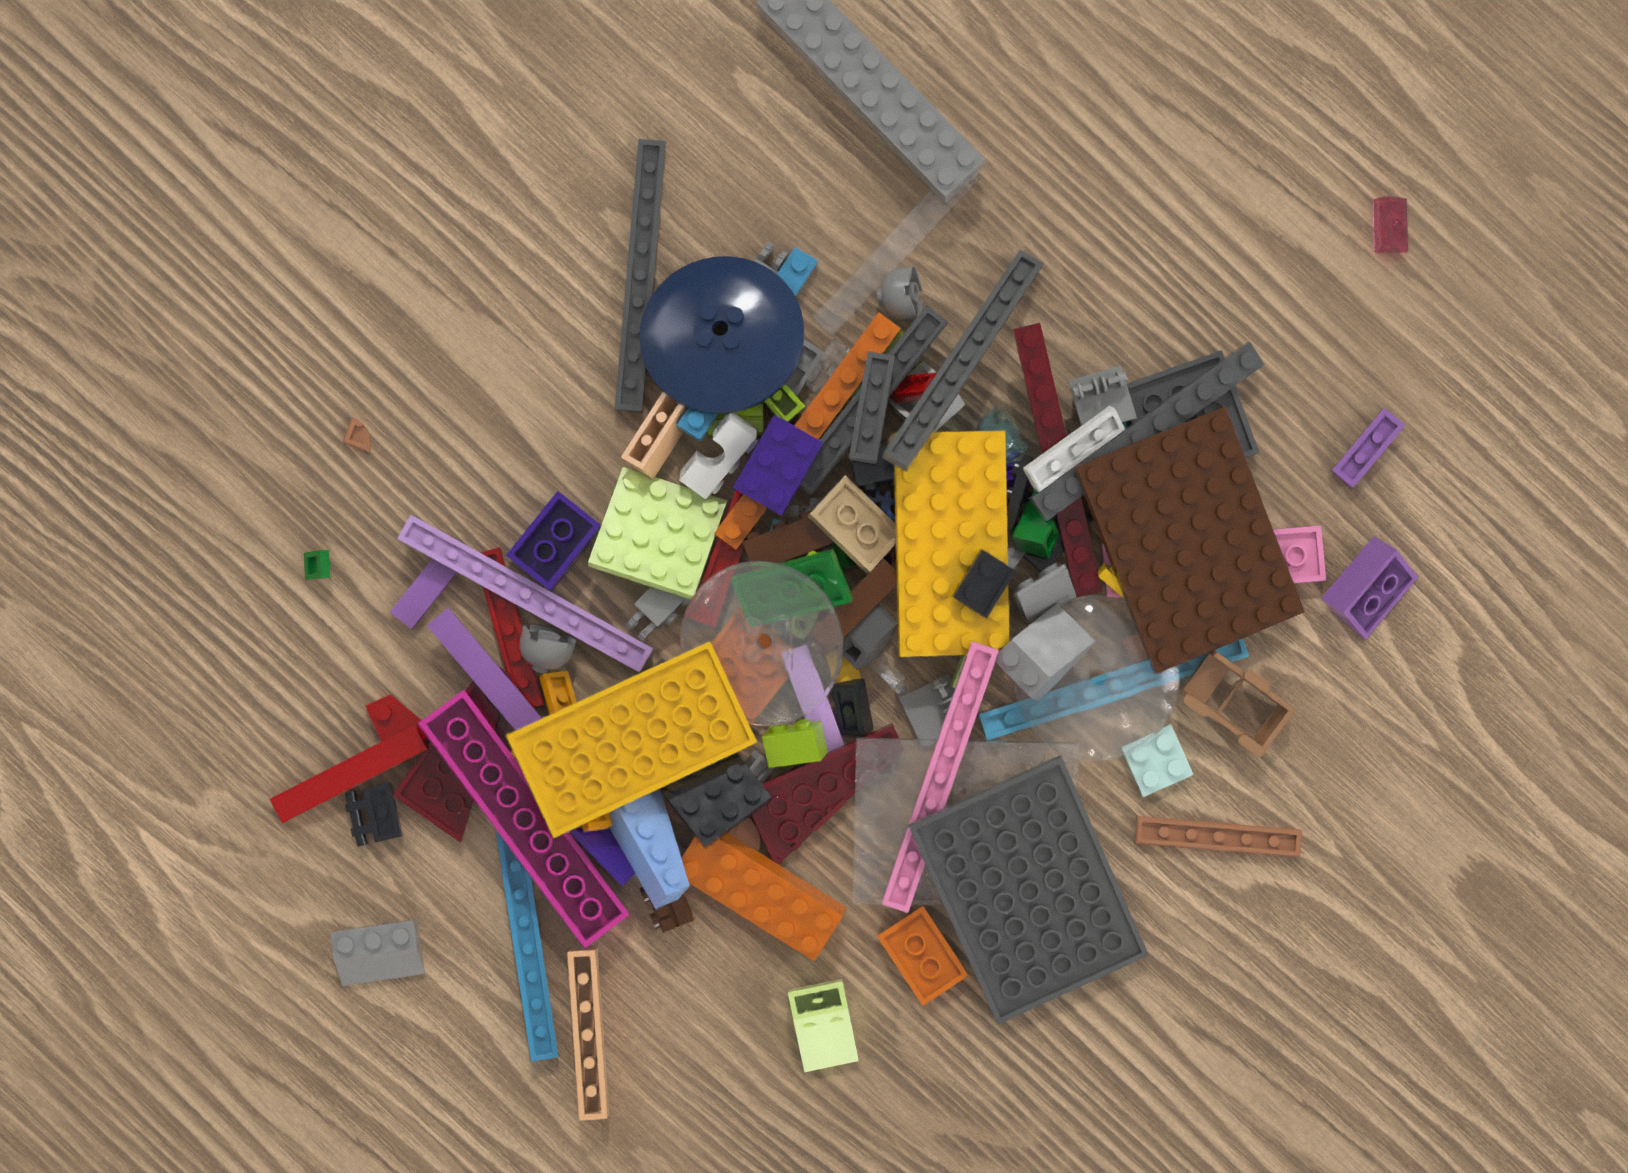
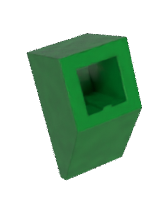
(1034, 534)

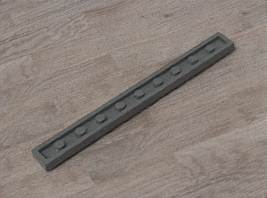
(640, 272)
(962, 361)
(1166, 415)

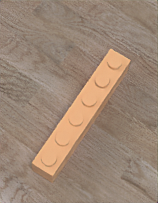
(588, 1034)

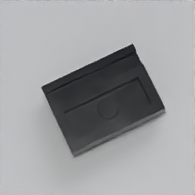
(983, 583)

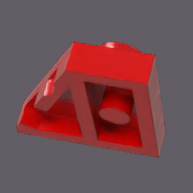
(391, 717)

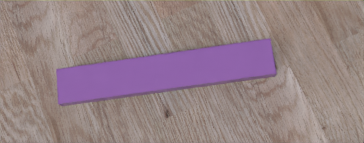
(483, 670)

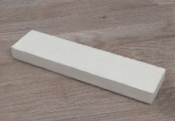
(1074, 449)

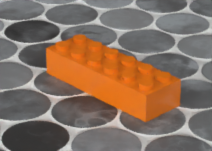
(764, 893)

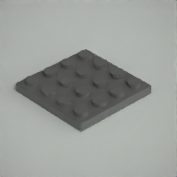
(1156, 388)

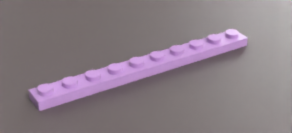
(524, 593)

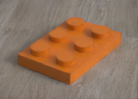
(922, 955)

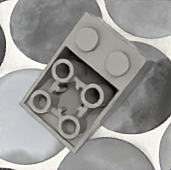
(1037, 597)

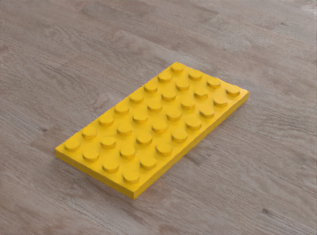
(944, 514)
(631, 739)

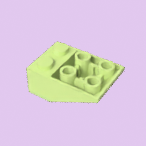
(823, 1025)

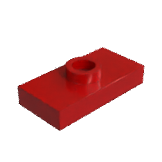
(912, 387)

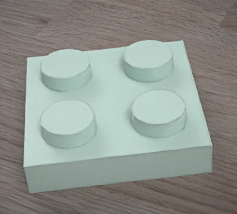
(1159, 763)

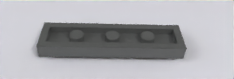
(872, 407)

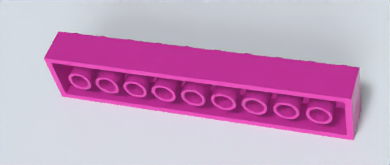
(507, 801)

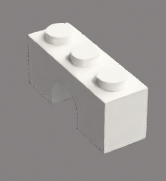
(706, 473)

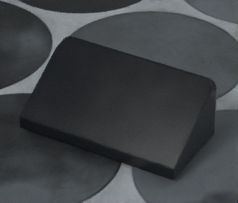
(852, 707)

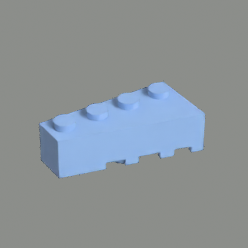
(651, 847)

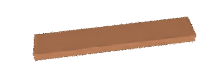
(1218, 836)

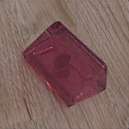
(1390, 225)

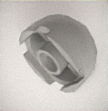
(901, 294)
(545, 647)

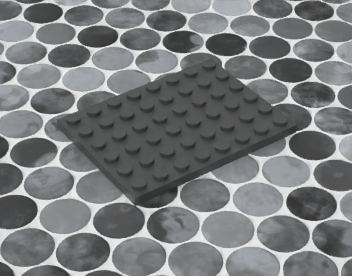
(1028, 889)

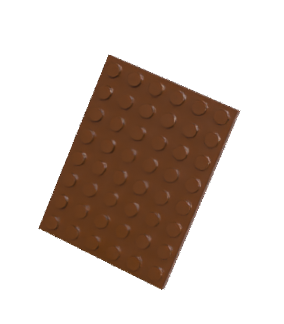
(1189, 540)

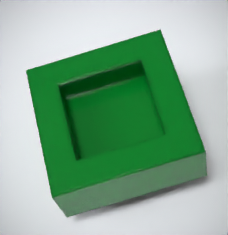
(317, 565)

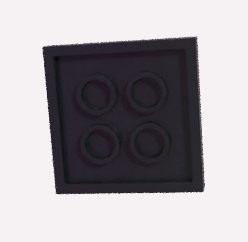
(716, 798)

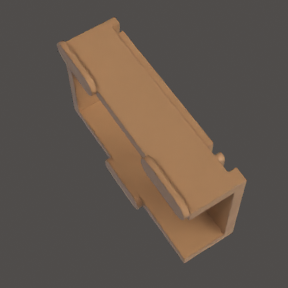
(1205, 681)

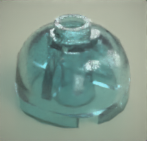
(1001, 421)

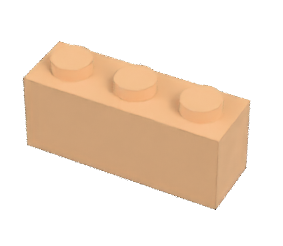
(655, 437)

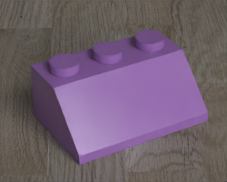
(1370, 587)

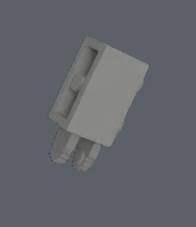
(658, 607)

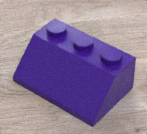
(606, 851)

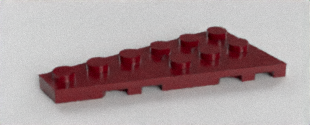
(433, 787)
(809, 797)

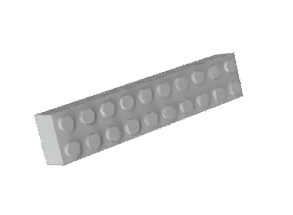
(876, 92)

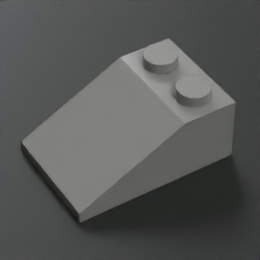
(1044, 652)

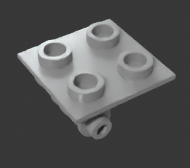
(1100, 390)
(928, 707)

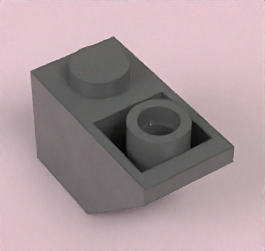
(869, 637)

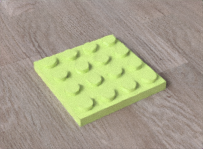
(657, 533)

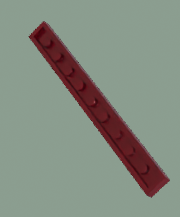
(1050, 431)

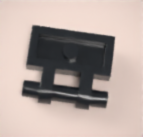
(381, 811)

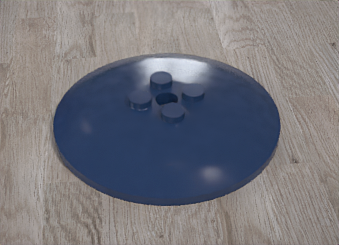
(730, 369)

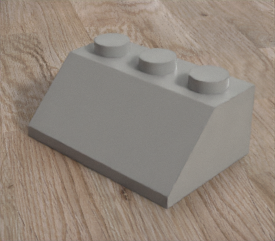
(378, 952)

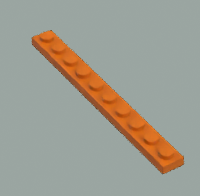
(817, 417)

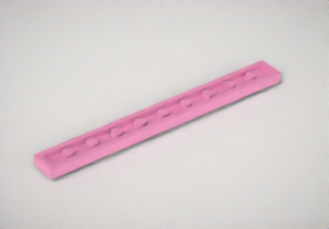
(941, 769)

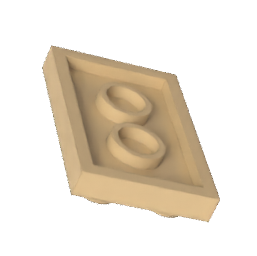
(855, 524)

